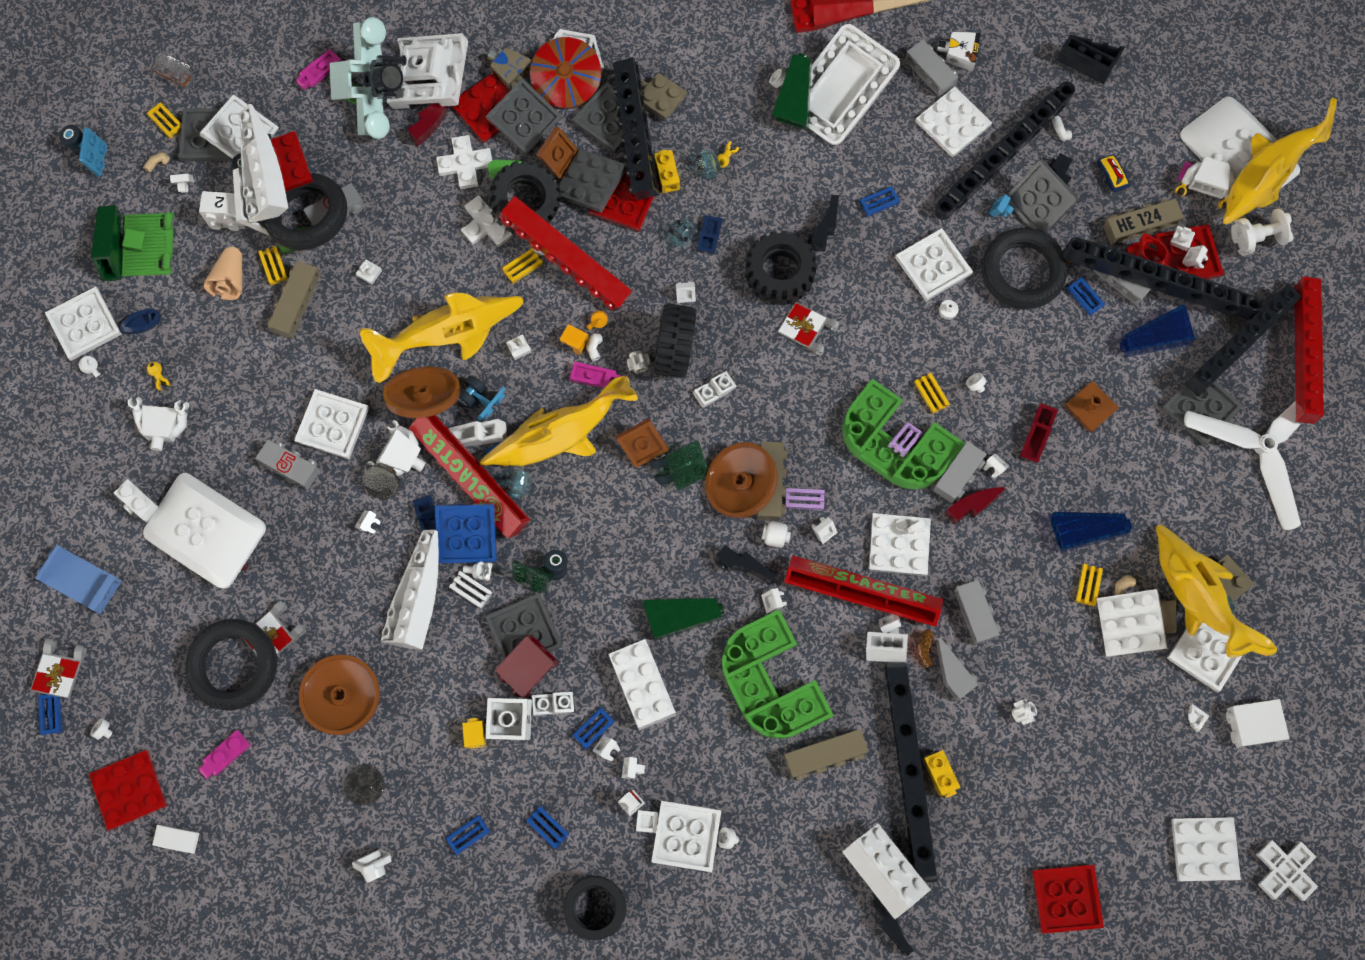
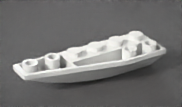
(261, 172)
(415, 596)

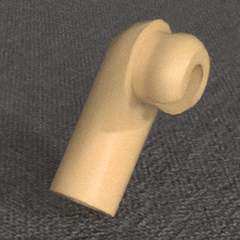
(154, 160)
(1124, 583)

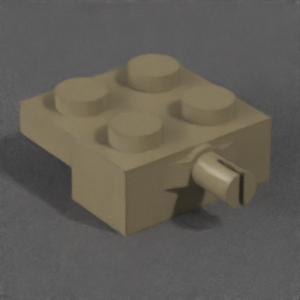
(662, 96)
(1240, 581)

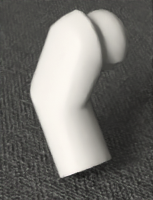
(1060, 130)
(592, 344)

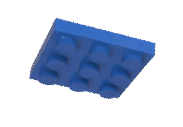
(466, 533)

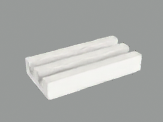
(457, 581)

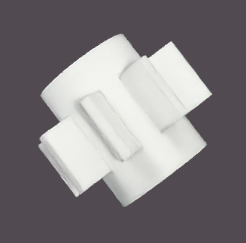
(638, 361)
(1024, 712)

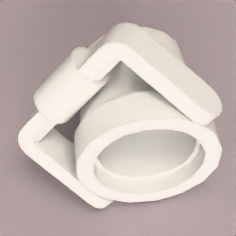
(372, 864)

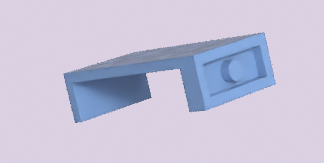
(78, 579)

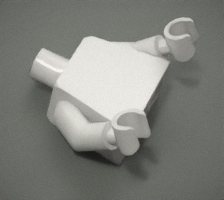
(159, 423)
(401, 451)

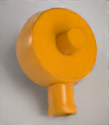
(598, 320)

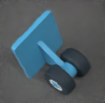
(87, 145)
(475, 390)

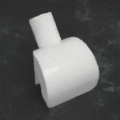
(479, 570)

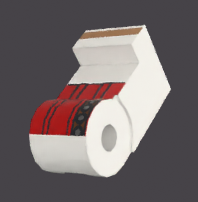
(631, 802)

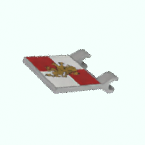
(804, 327)
(276, 630)
(57, 673)

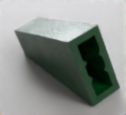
(794, 97)
(108, 243)
(676, 616)

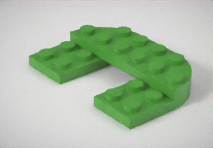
(870, 444)
(753, 689)

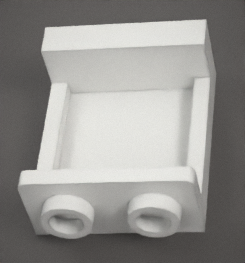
(1257, 723)

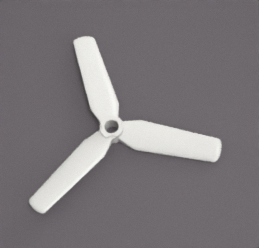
(1271, 462)

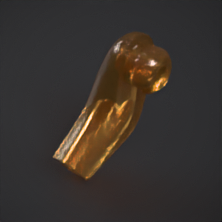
(923, 646)

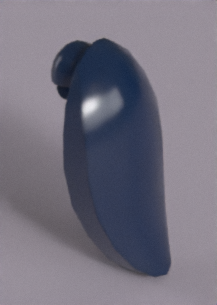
(140, 321)

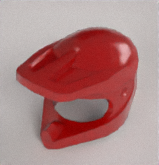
(1142, 250)

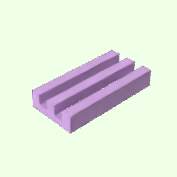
(898, 447)
(802, 498)

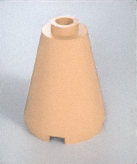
(226, 275)

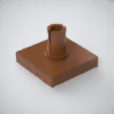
(557, 153)
(1091, 407)
(642, 442)

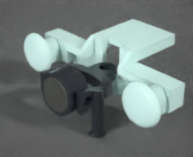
(377, 77)

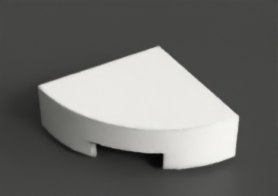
(1196, 717)

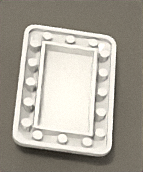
(847, 82)
(1228, 131)
(204, 530)

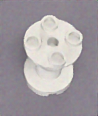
(1248, 235)

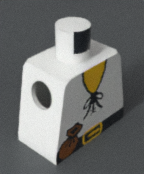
(961, 49)

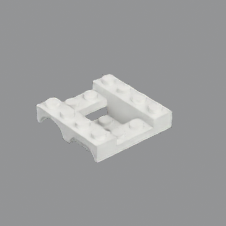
(442, 61)

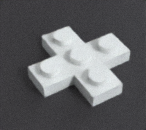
(464, 162)
(484, 224)
(1286, 870)

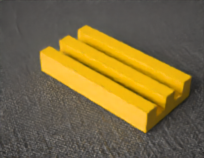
(174, 130)
(268, 252)
(518, 260)
(939, 406)
(1092, 569)

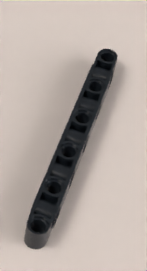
(1004, 150)
(1162, 278)
(912, 786)

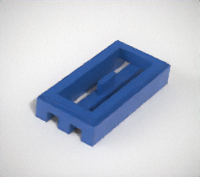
(882, 207)
(1078, 298)
(58, 720)
(581, 740)
(535, 816)
(482, 825)

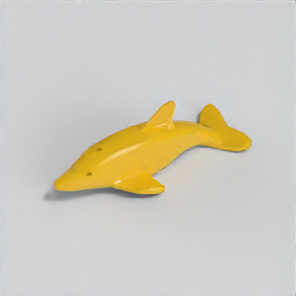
(1271, 167)
(462, 321)
(559, 430)
(1200, 591)

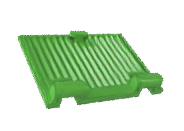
(156, 245)

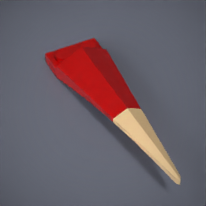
(818, 14)

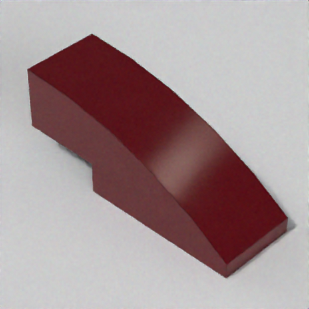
(428, 122)
(1038, 432)
(973, 504)

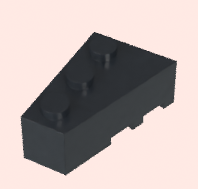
(1089, 57)

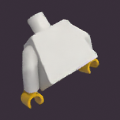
(1209, 177)

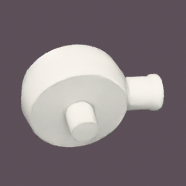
(89, 365)

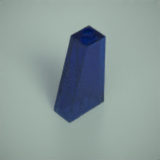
(1160, 334)
(1084, 529)

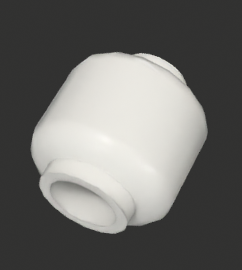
(776, 534)

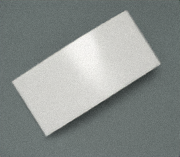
(714, 389)
(552, 703)
(175, 839)

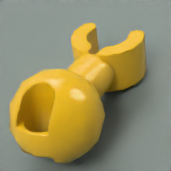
(724, 158)
(156, 371)

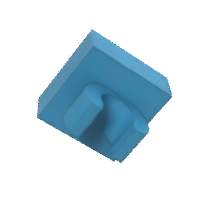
(1001, 207)

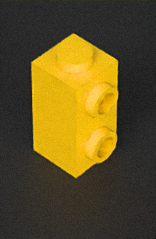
(667, 171)
(941, 774)

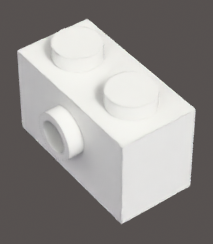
(136, 501)
(886, 647)

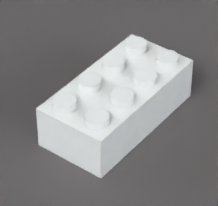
(642, 684)
(886, 871)

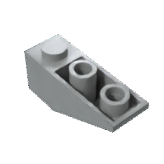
(955, 676)

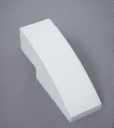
(480, 433)

